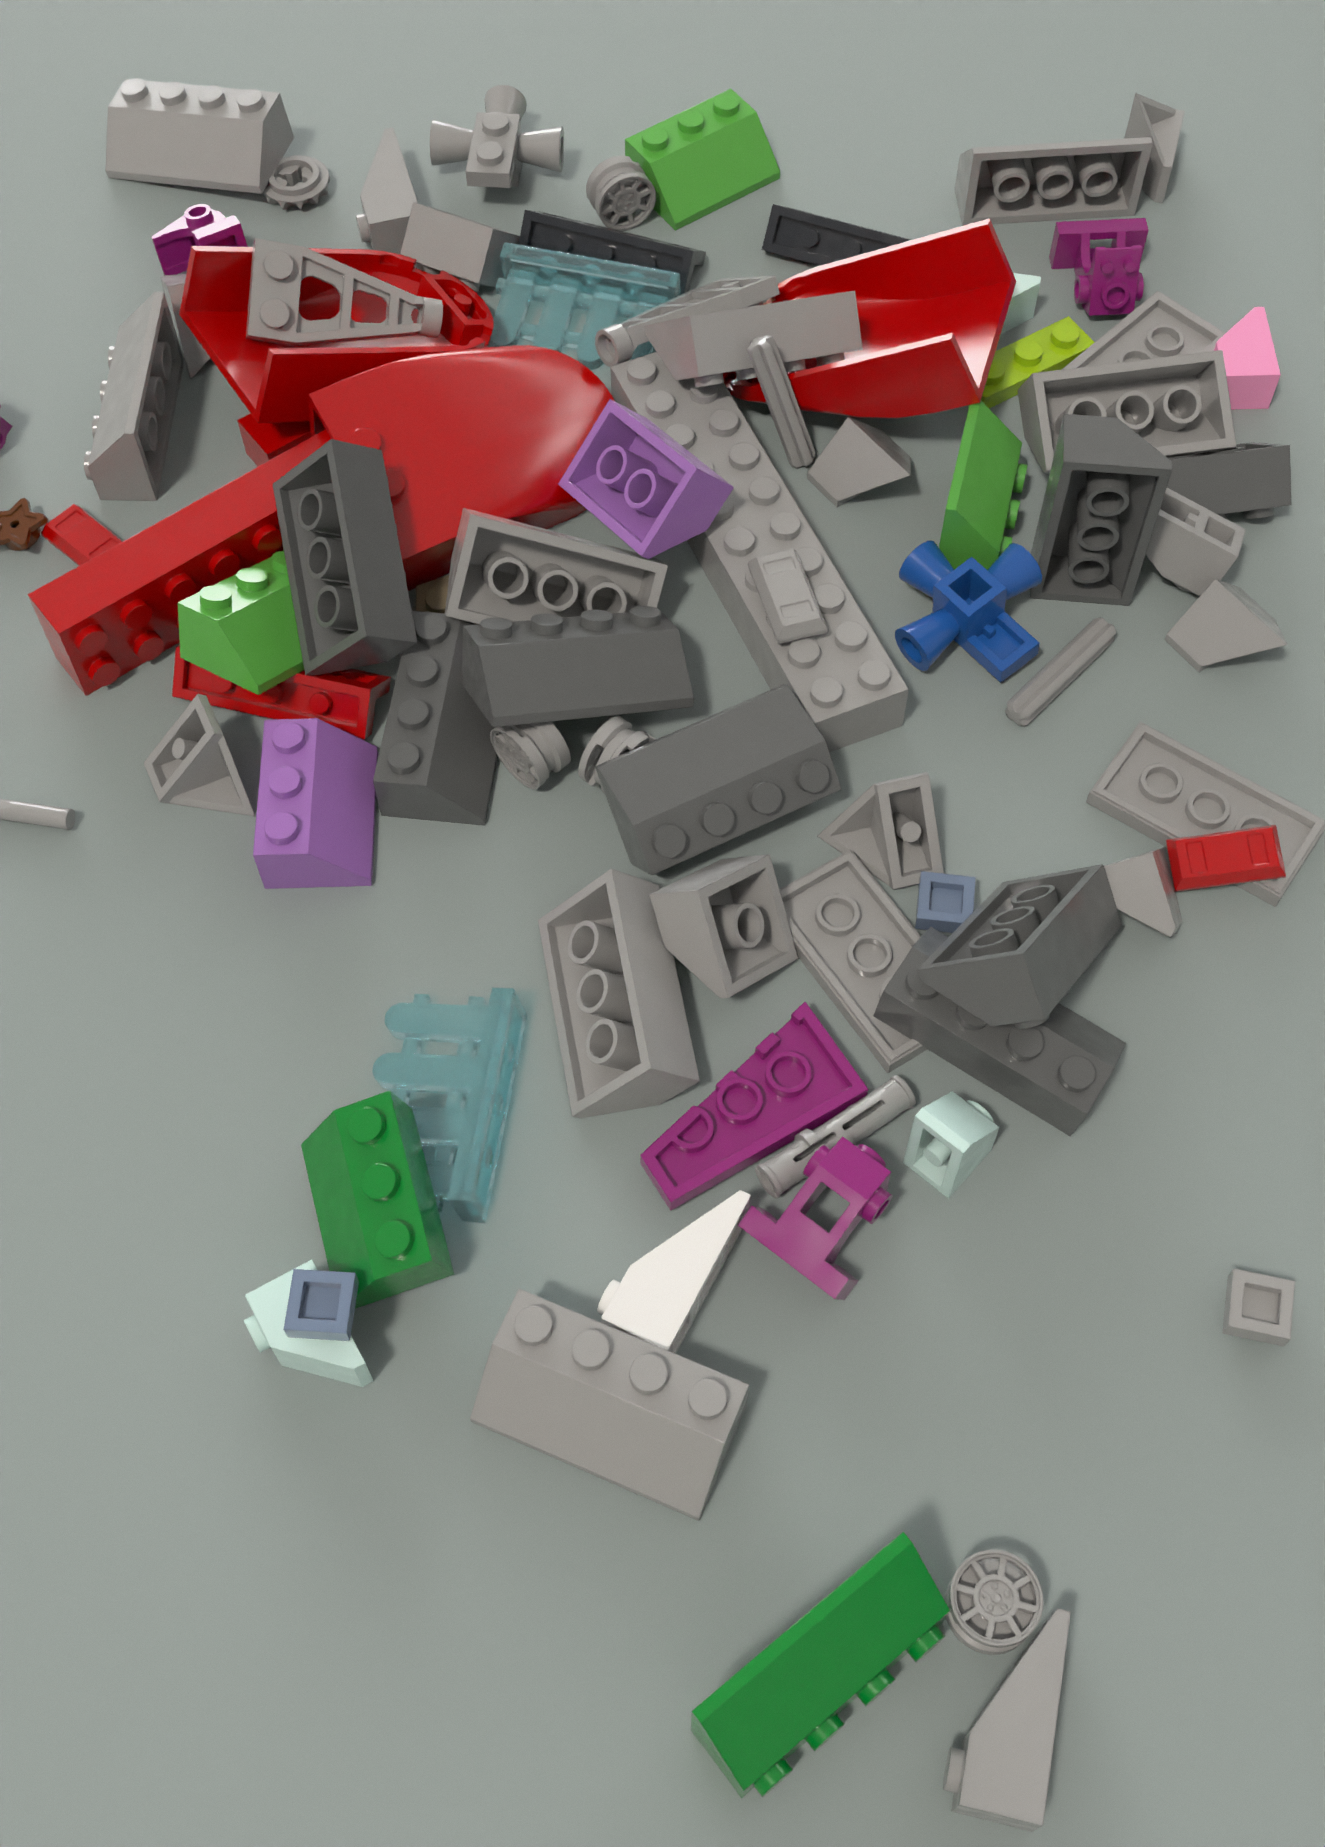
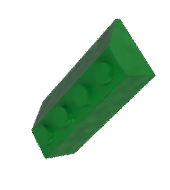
(820, 1667)

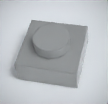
(1259, 1307)

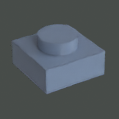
(944, 901)
(321, 1305)

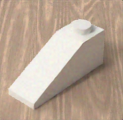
(672, 1281)

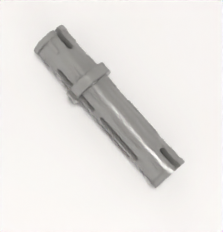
(886, 1102)

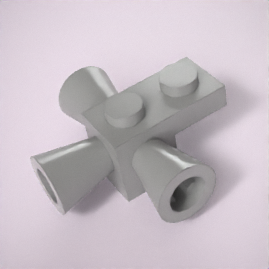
(497, 144)

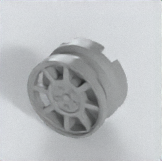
(618, 190)
(607, 743)
(531, 750)
(993, 1602)

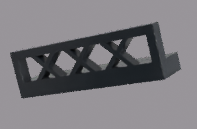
(819, 237)
(599, 242)

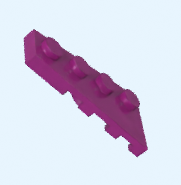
(784, 1087)

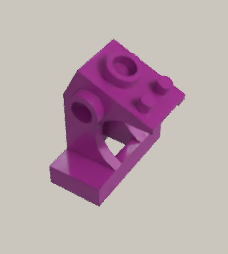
(196, 227)
(1105, 277)
(855, 1175)

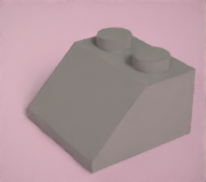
(455, 246)
(726, 923)

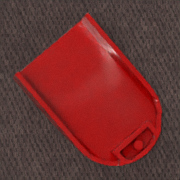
(925, 326)
(277, 377)
(470, 434)

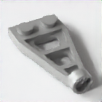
(276, 293)
(618, 341)

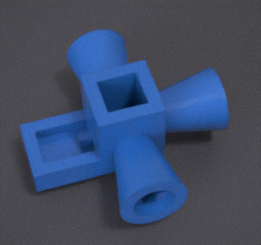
(969, 609)

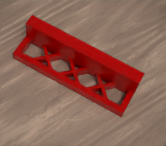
(337, 698)

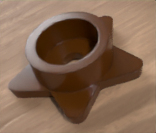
(20, 526)

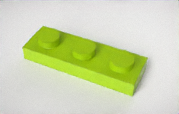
(1038, 352)

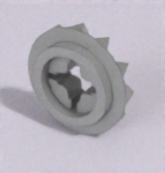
(284, 184)

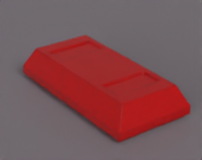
(79, 535)
(1225, 858)

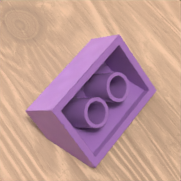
(643, 482)
(315, 806)

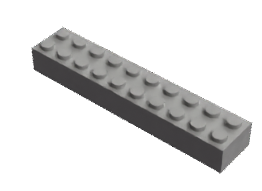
(836, 676)

